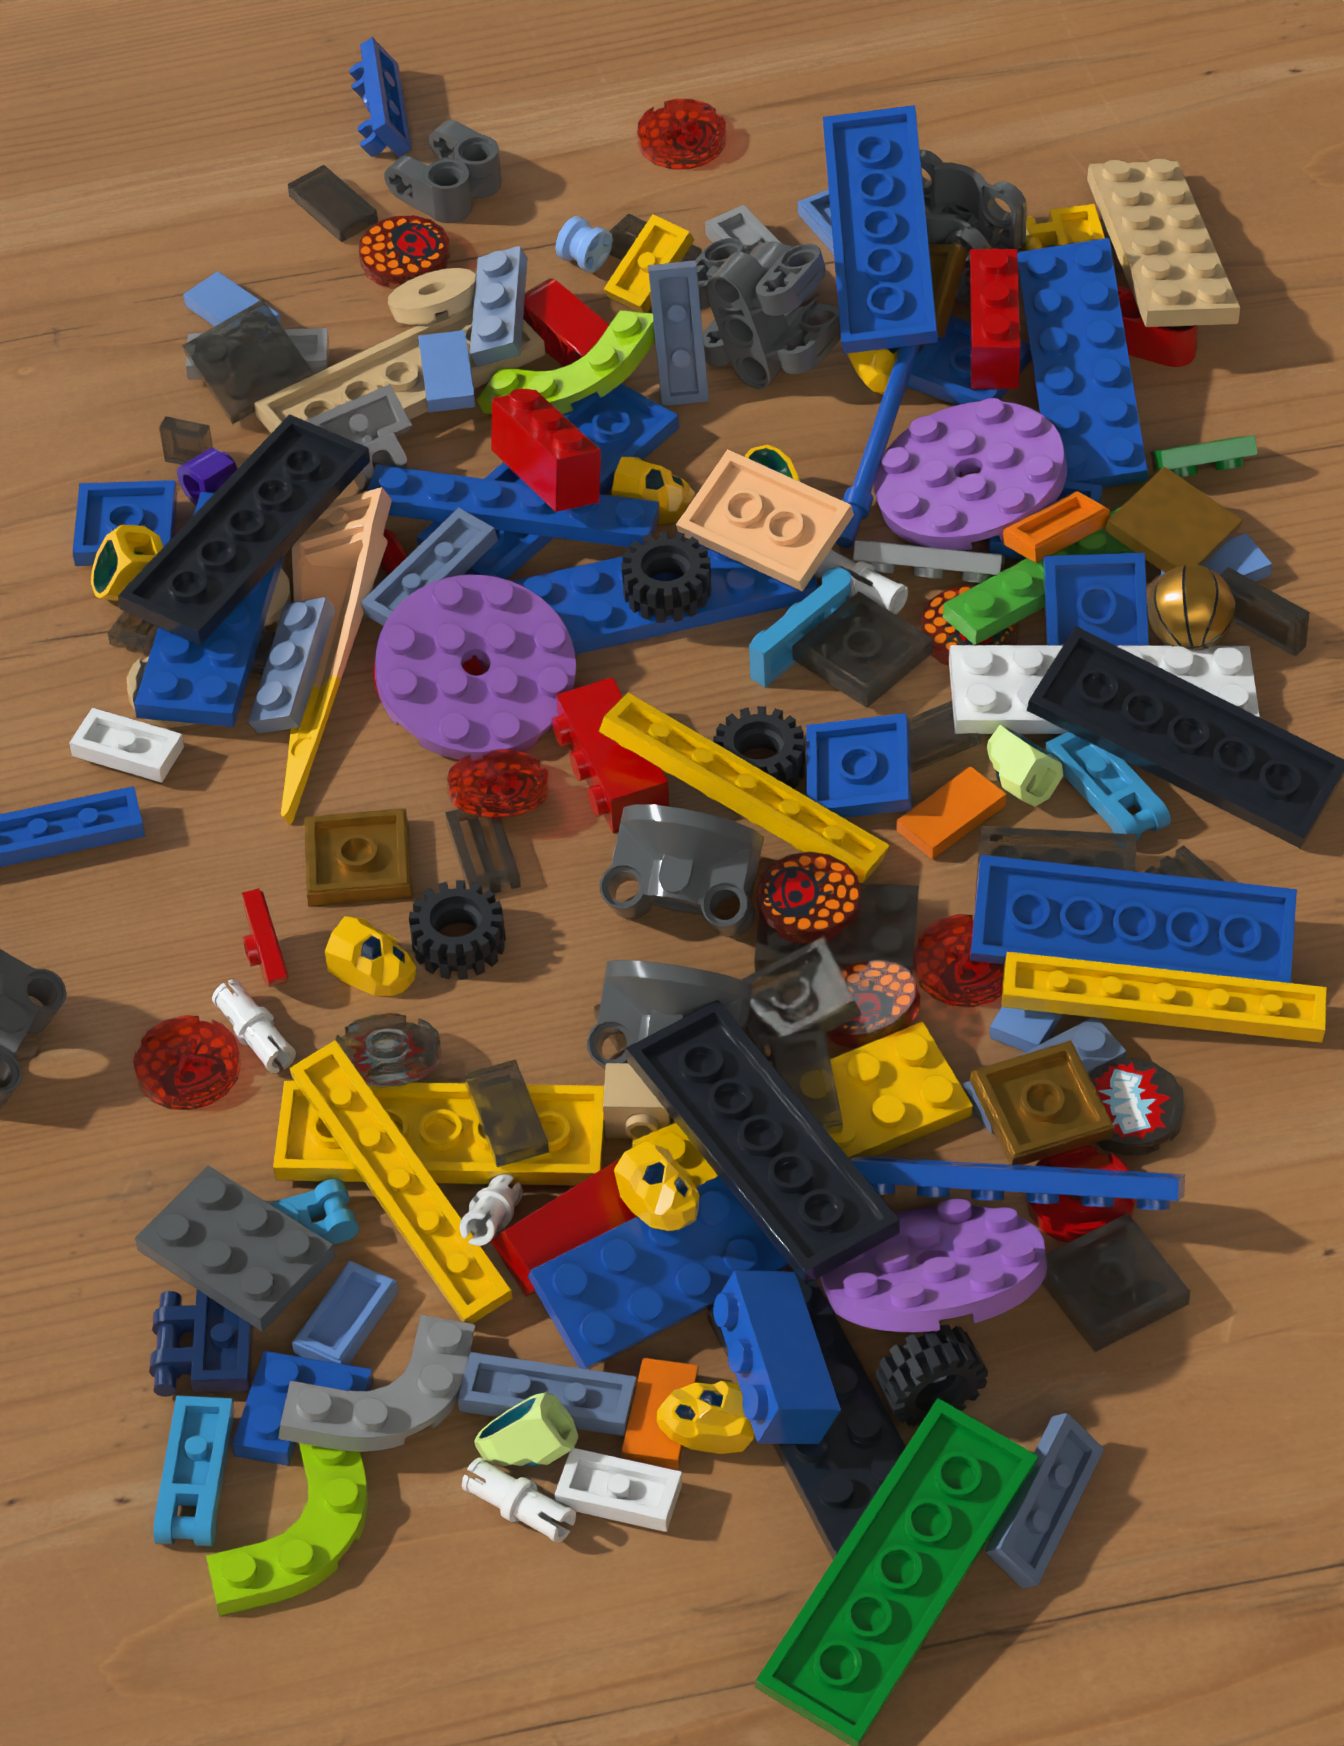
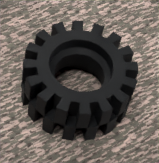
(666, 556)
(768, 733)
(460, 952)
(931, 1368)

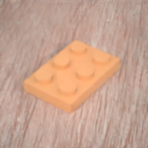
(765, 520)

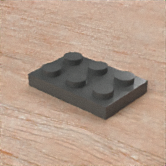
(235, 1248)

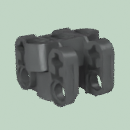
(965, 212)
(758, 311)

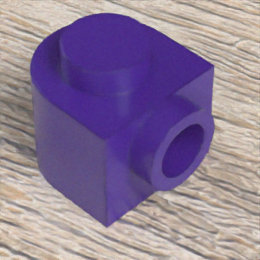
(205, 473)

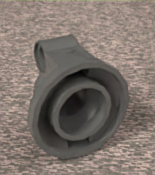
(684, 865)
(652, 995)
(22, 1015)

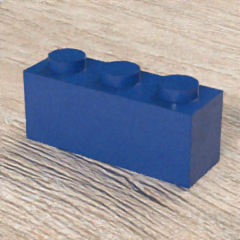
(776, 1357)

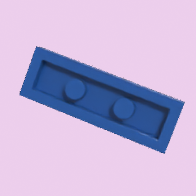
(381, 90)

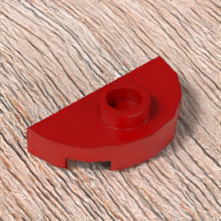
(262, 945)

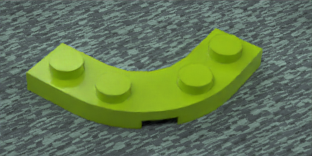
(598, 371)
(306, 1550)

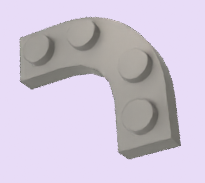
(390, 1413)

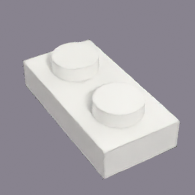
(126, 745)
(619, 1489)

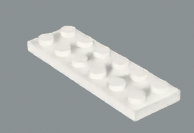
(997, 681)

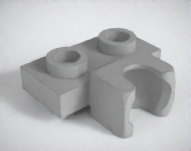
(374, 423)

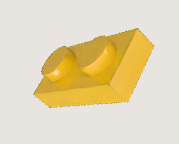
(656, 244)

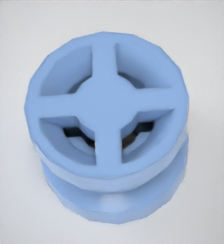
(583, 244)

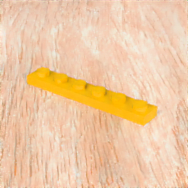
(741, 785)
(1164, 997)
(400, 1183)

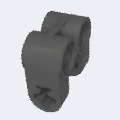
(445, 189)

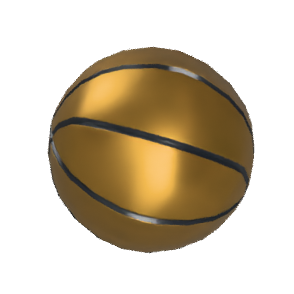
(1191, 607)

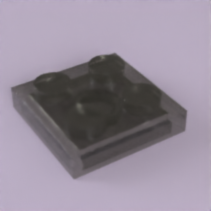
(246, 360)
(862, 649)
(799, 996)
(1113, 1282)

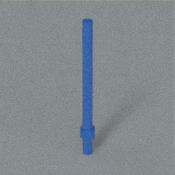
(860, 495)

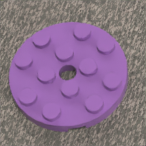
(935, 508)
(463, 713)
(940, 1268)

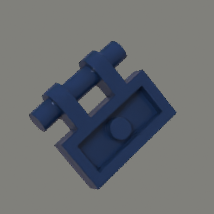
(219, 1351)

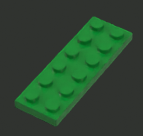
(896, 1573)

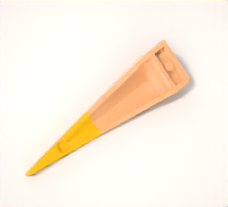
(337, 562)

